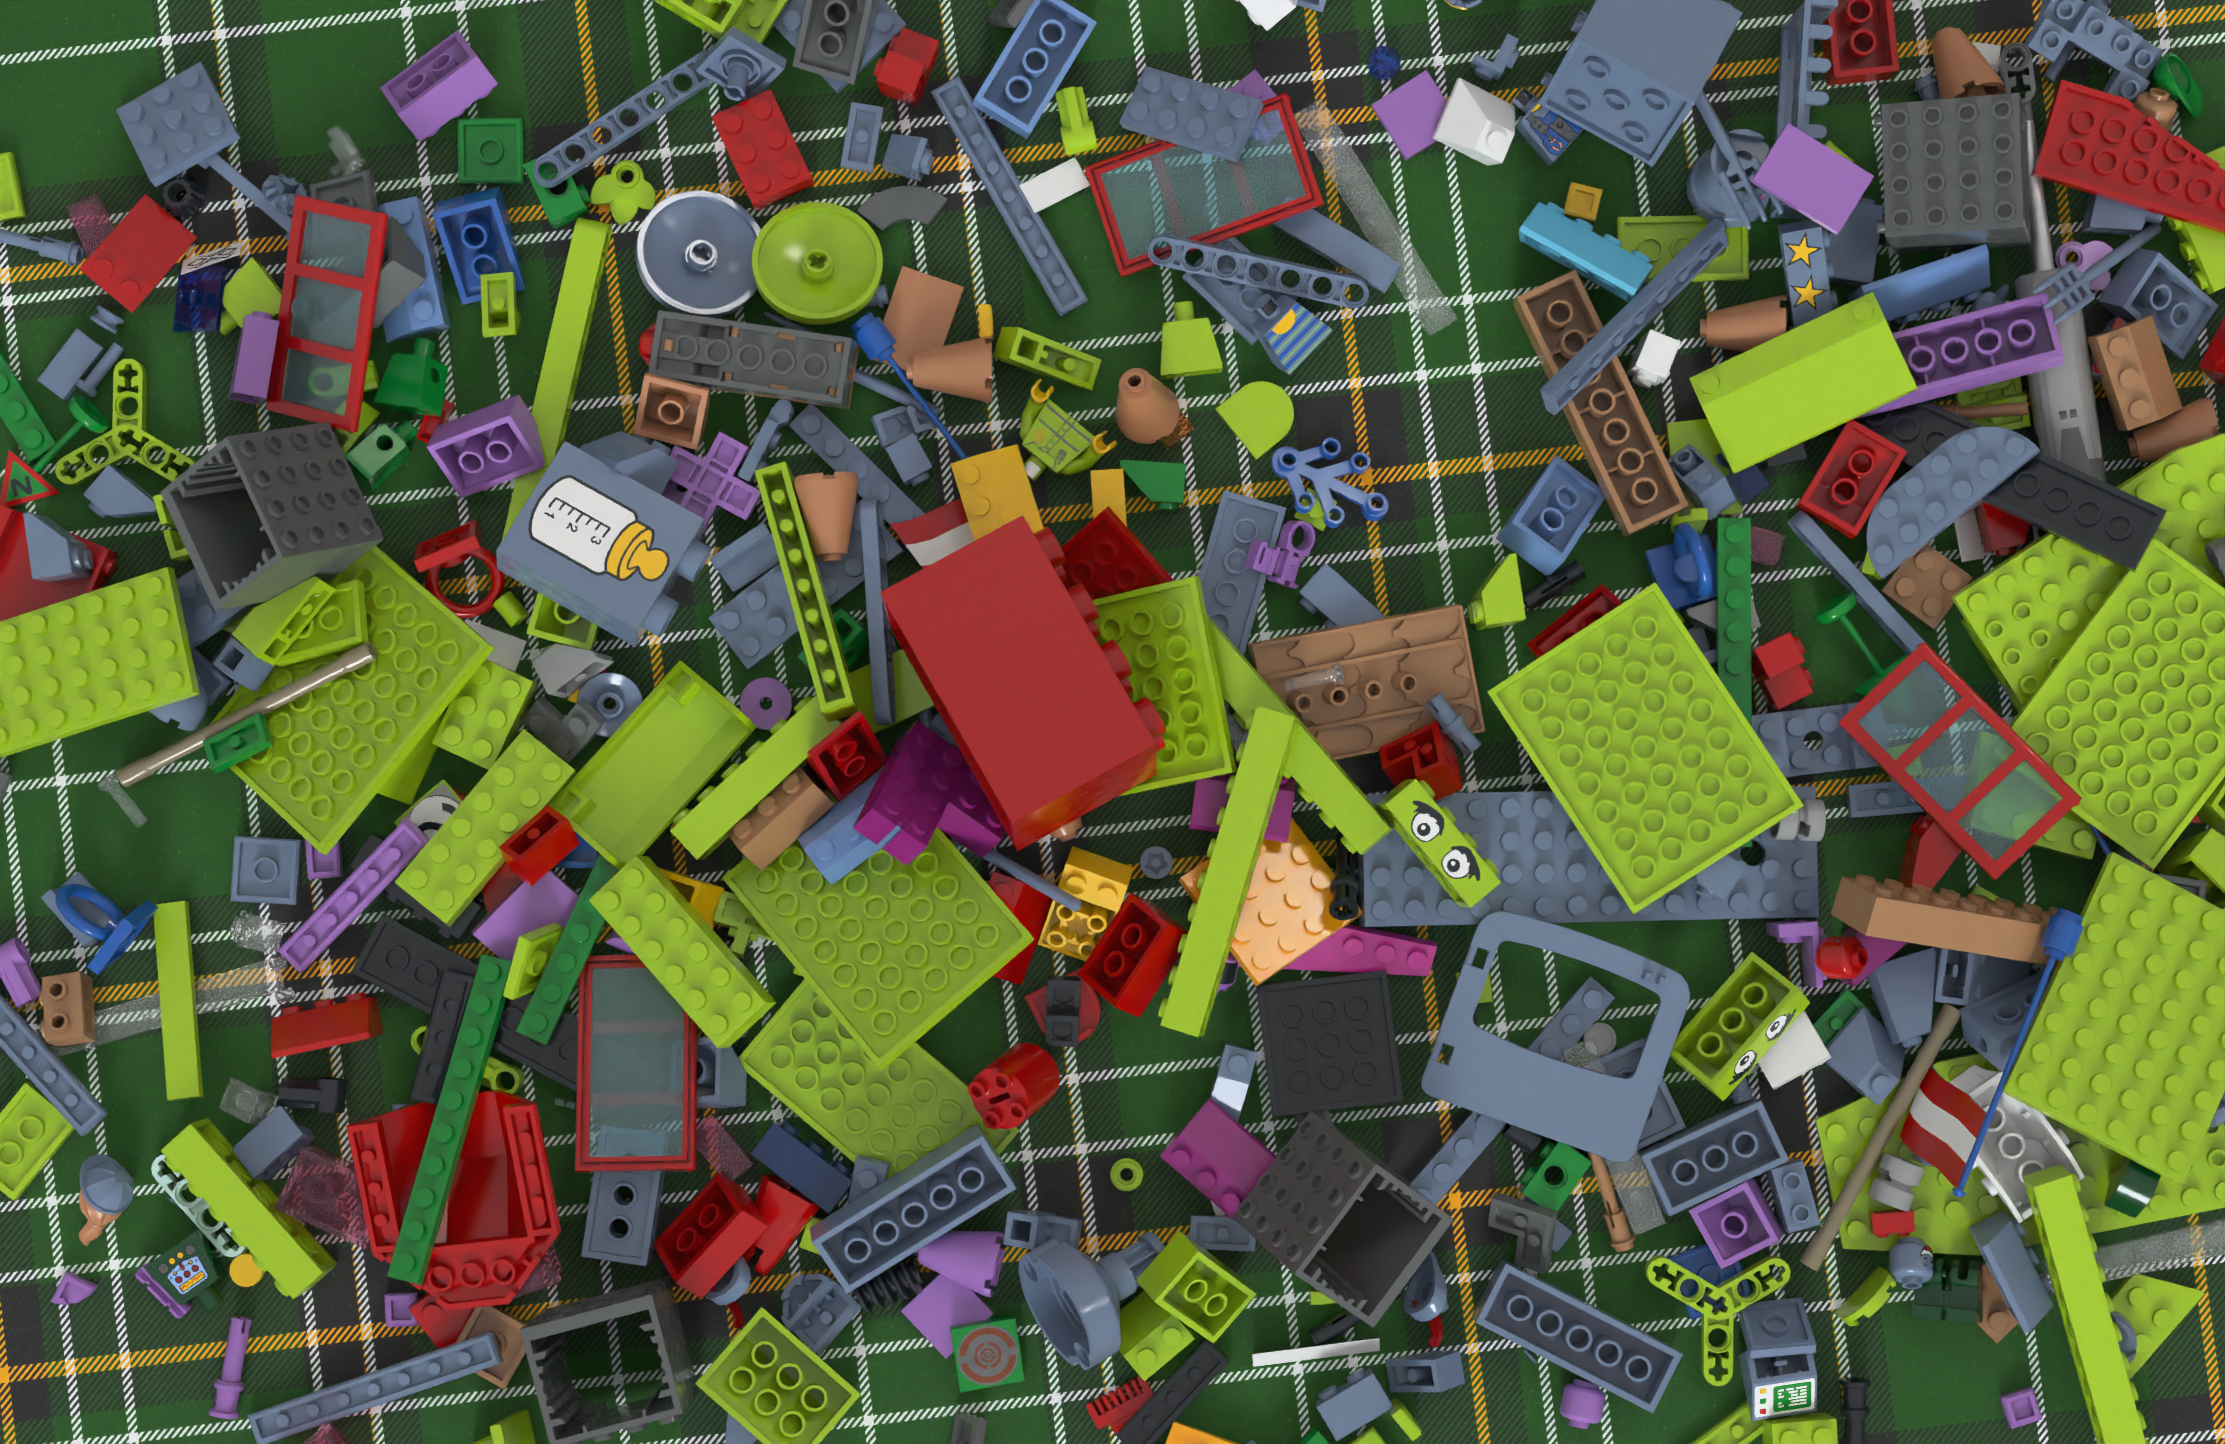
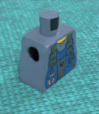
(1544, 129)

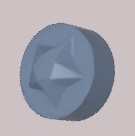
(1156, 862)

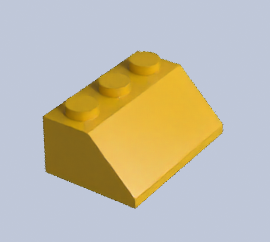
(996, 490)

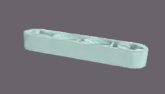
(195, 1209)

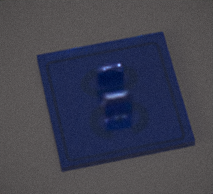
(199, 300)

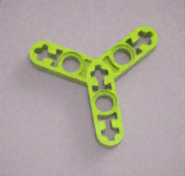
(123, 424)
(1731, 1299)

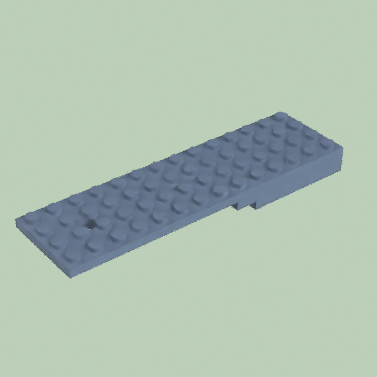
(1558, 879)

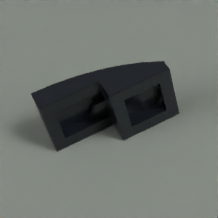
(1062, 1011)

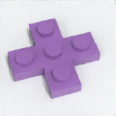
(713, 481)

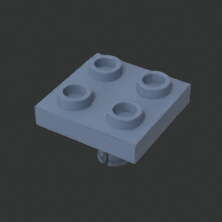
(740, 65)

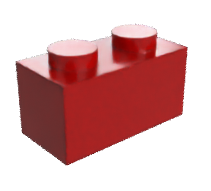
(1891, 1221)

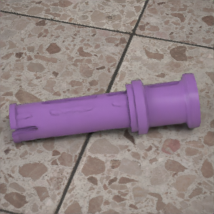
(230, 1384)

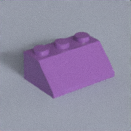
(439, 86)
(487, 446)

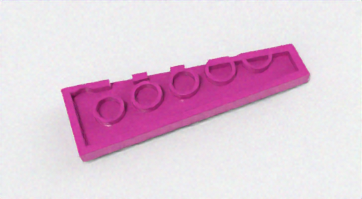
(1369, 950)

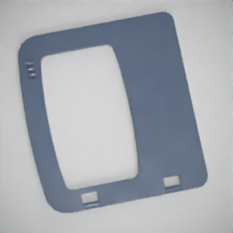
(1540, 1092)

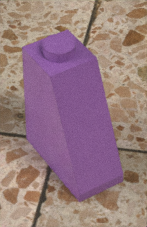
(254, 358)

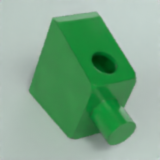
(414, 382)
(372, 463)

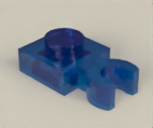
(1745, 483)

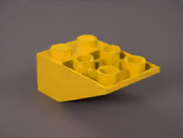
(1100, 888)

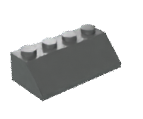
(400, 271)

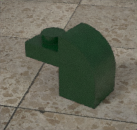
(2131, 1188)

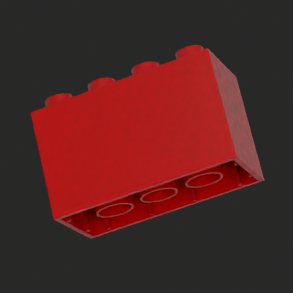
(1025, 680)

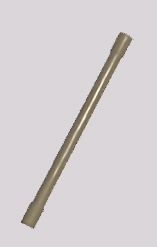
(346, 663)
(1822, 1240)

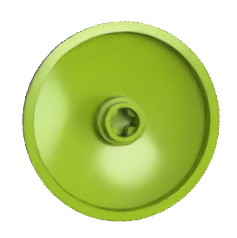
(817, 263)

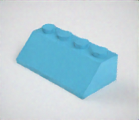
(1579, 248)

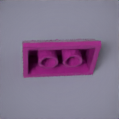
(1211, 796)
(1218, 1157)

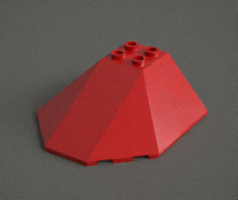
(498, 1206)

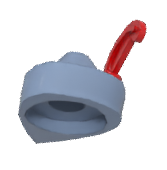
(731, 1288)
(1427, 1297)

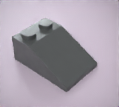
(835, 37)

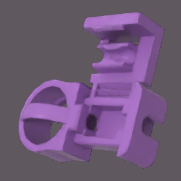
(1281, 563)

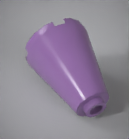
(966, 1258)

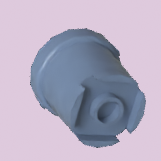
(1706, 190)

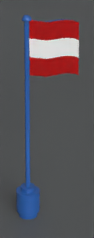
(946, 527)
(1948, 1123)

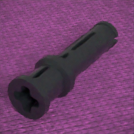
(1344, 885)
(1854, 1408)

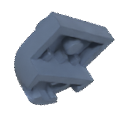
(817, 1309)

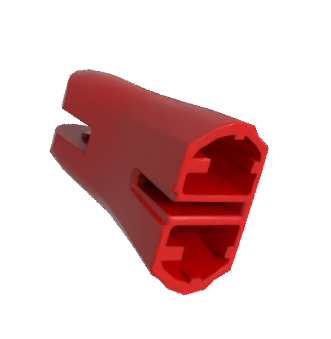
(786, 1216)

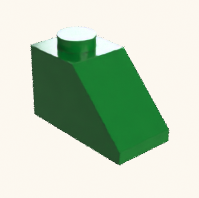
(1157, 481)

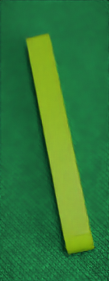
(565, 349)

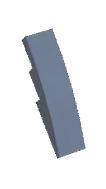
(1341, 248)

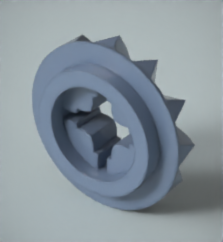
(277, 185)

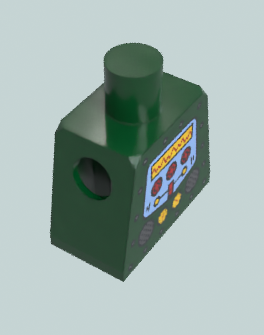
(190, 1271)

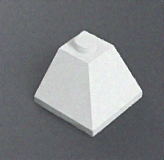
(1476, 123)

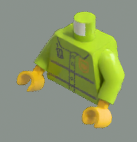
(1056, 438)

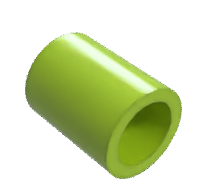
(511, 609)

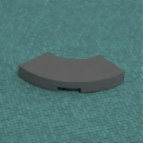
(902, 204)

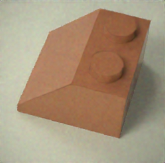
(672, 411)

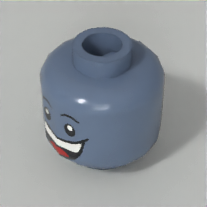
(1911, 1262)

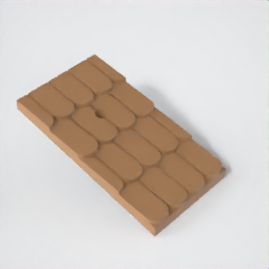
(1388, 677)

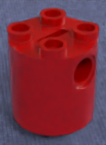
(1014, 1086)

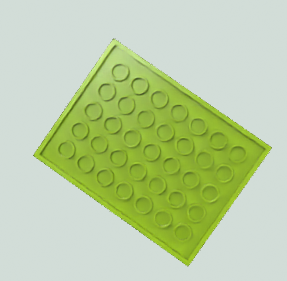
(2139, 706)
(356, 730)
(1645, 748)
(887, 940)
(2133, 1023)

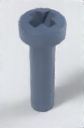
(100, 370)

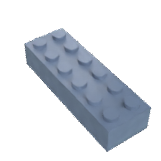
(912, 1208)
(1577, 1335)

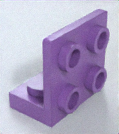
(1810, 937)

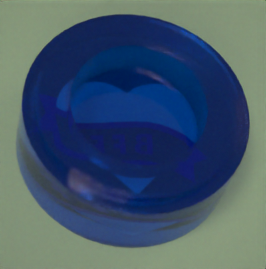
(1383, 63)

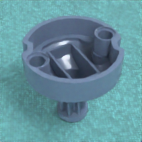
(1081, 1297)

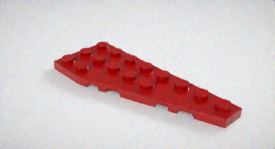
(2122, 155)

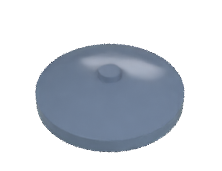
(698, 254)

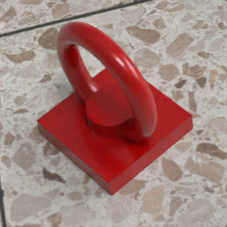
(450, 550)

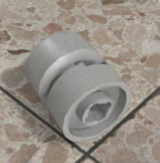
(1806, 823)
(1896, 1182)

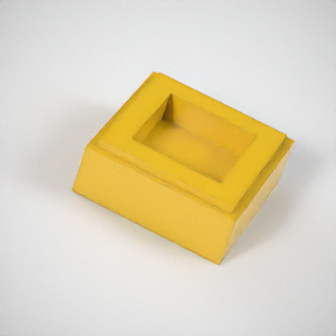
(1582, 202)
(986, 320)

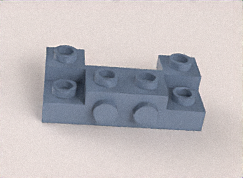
(2099, 36)

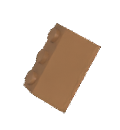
(2135, 374)
(780, 818)

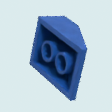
(477, 240)

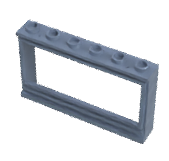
(1795, 76)

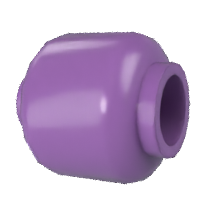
(1582, 1403)

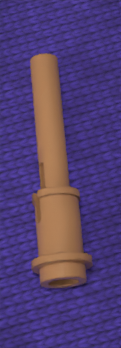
(1988, 411)
(1615, 1218)

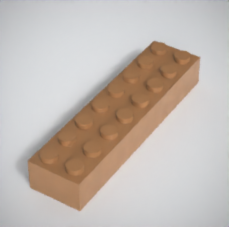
(1605, 411)
(1943, 918)

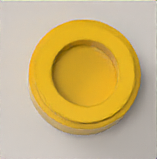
(245, 1271)

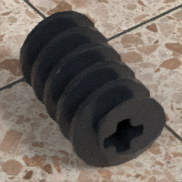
(889, 1284)

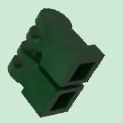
(1960, 1304)

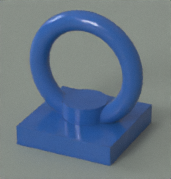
(1684, 568)
(118, 932)

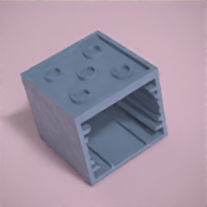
(1638, 69)

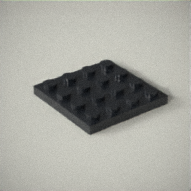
(1329, 1043)

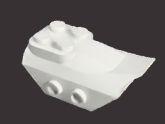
(2015, 1142)

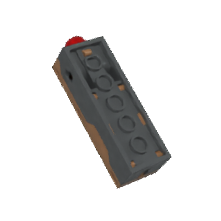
(752, 358)

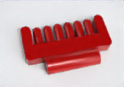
(1121, 1413)

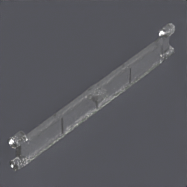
(211, 994)

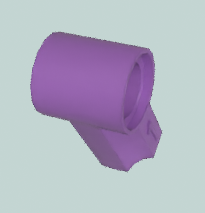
(17, 972)

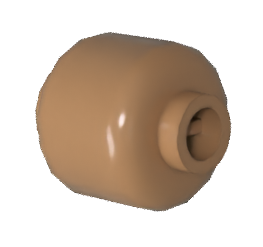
(2158, 106)

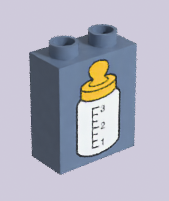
(603, 546)

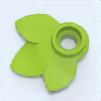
(622, 196)

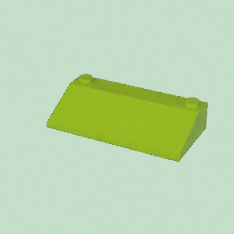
(1803, 383)
(653, 766)

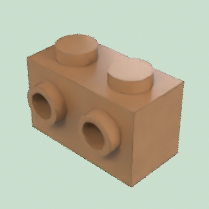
(67, 1009)

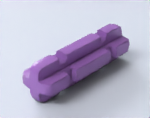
(161, 1294)

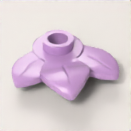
(2087, 256)

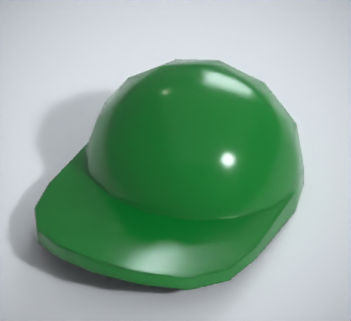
(2175, 77)

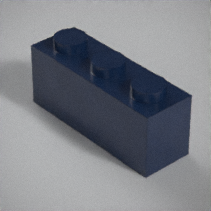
(803, 1164)

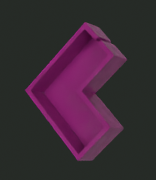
(923, 789)

